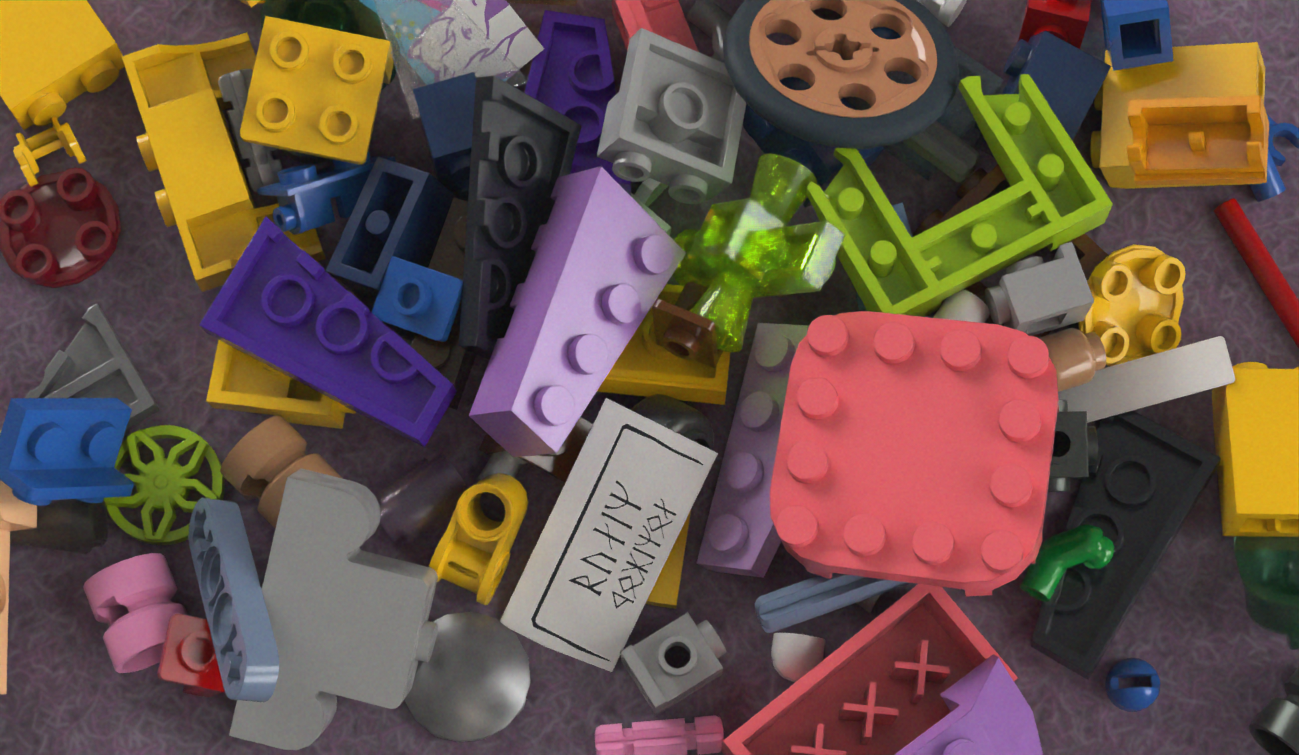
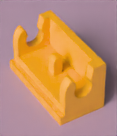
(1198, 140)

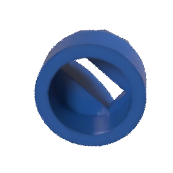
(1133, 697)

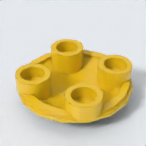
(1136, 303)

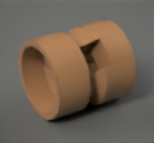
(265, 460)

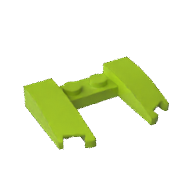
(1047, 205)

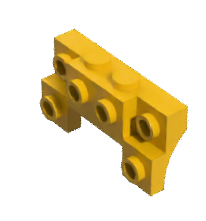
(196, 153)

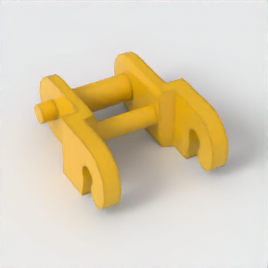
(43, 144)

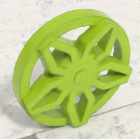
(164, 482)

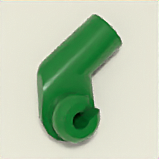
(1064, 550)

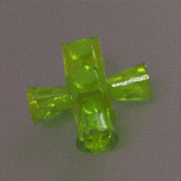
(751, 251)

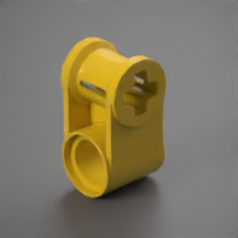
(475, 548)

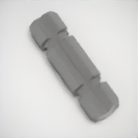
(263, 167)

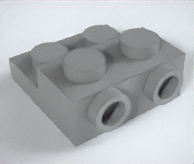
(673, 120)

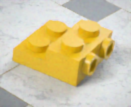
(253, 387)

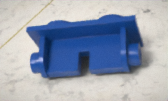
(306, 193)

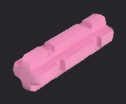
(661, 737)

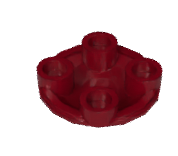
(59, 228)

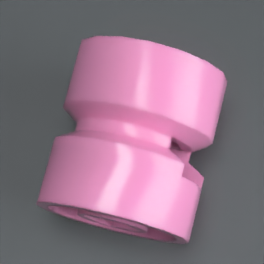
(136, 606)

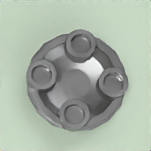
(472, 679)

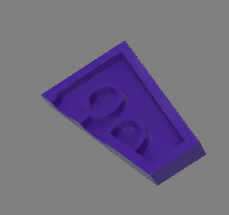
(576, 80)

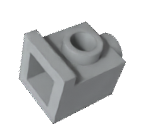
(1041, 294)
(663, 684)

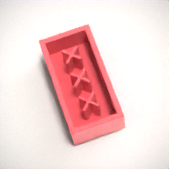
(875, 687)

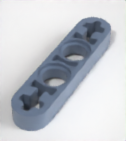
(233, 601)

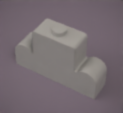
(337, 614)

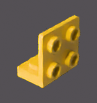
(315, 90)

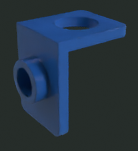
(418, 299)

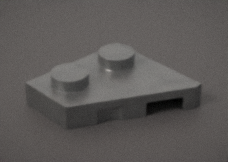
(97, 368)

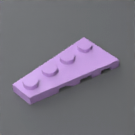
(739, 523)

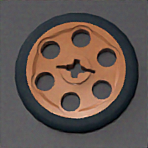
(860, 71)

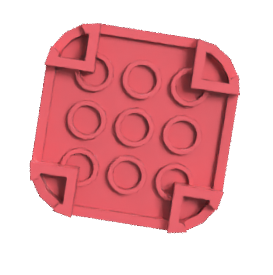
(915, 450)

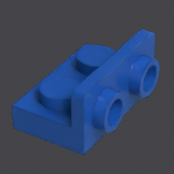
(64, 449)

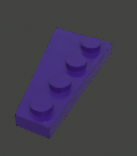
(312, 329)

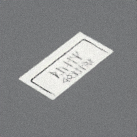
(608, 536)

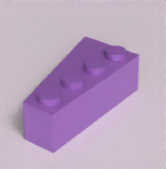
(581, 303)

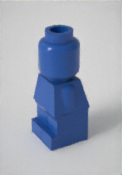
(1136, 32)

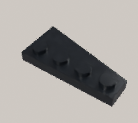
(513, 171)
(1140, 500)

